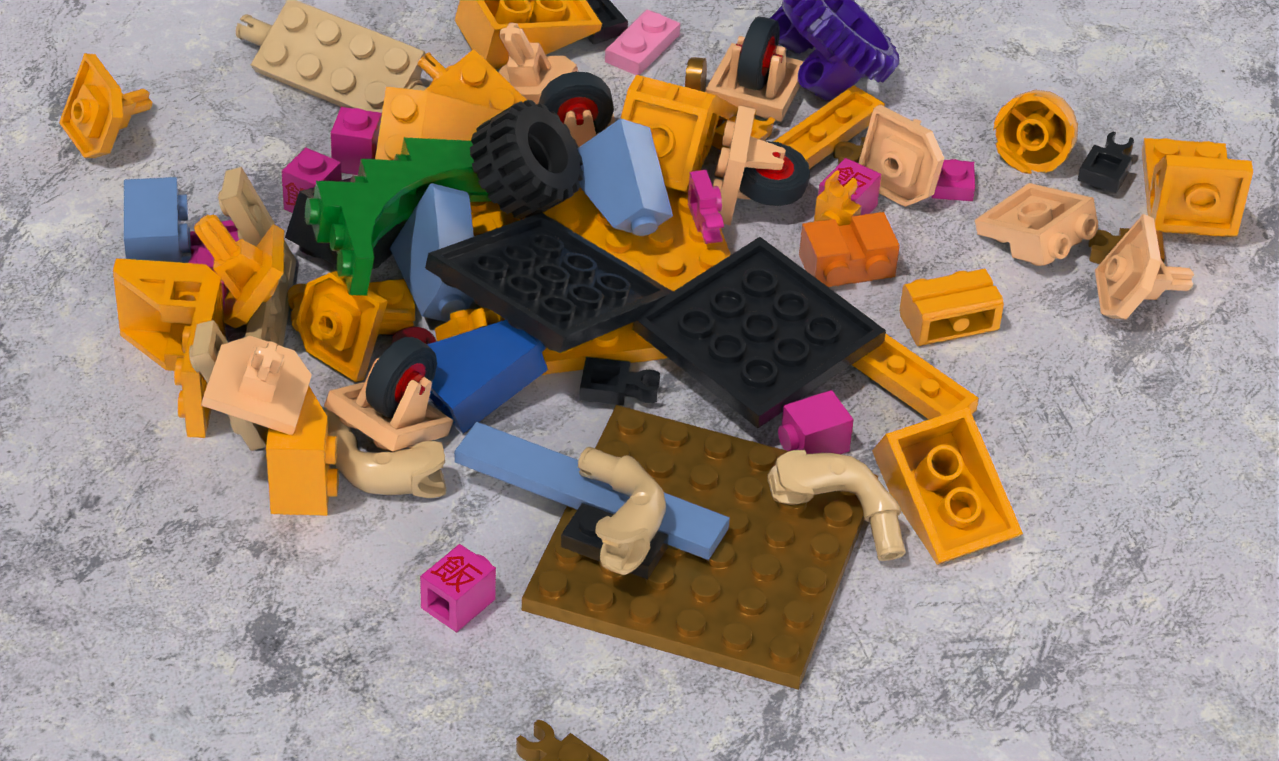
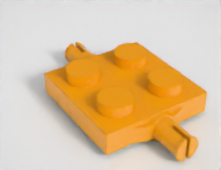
(471, 81)

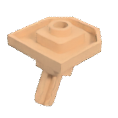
(528, 65)
(903, 155)
(1136, 272)
(258, 383)

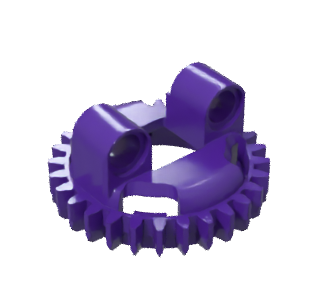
(845, 42)

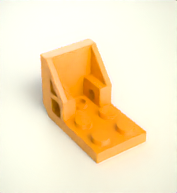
(680, 124)
(1194, 187)
(159, 316)

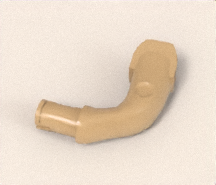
(389, 473)
(802, 475)
(630, 530)

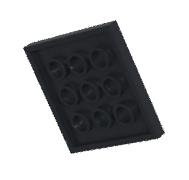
(547, 281)
(759, 331)

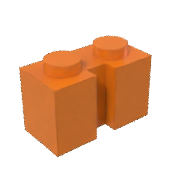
(849, 252)

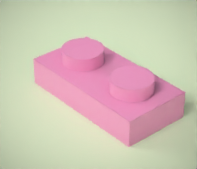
(642, 42)

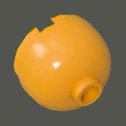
(1036, 131)

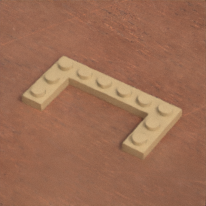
(269, 321)

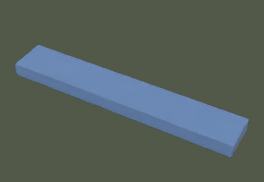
(558, 479)

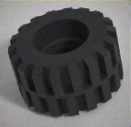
(526, 159)

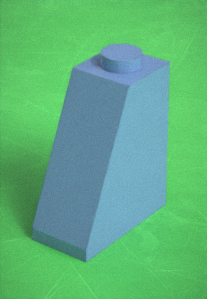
(625, 178)
(436, 222)

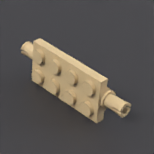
(331, 56)

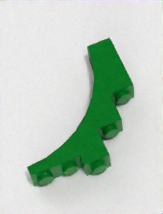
(383, 195)

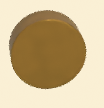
(696, 73)

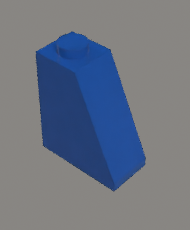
(483, 371)

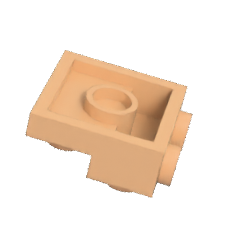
(1040, 223)

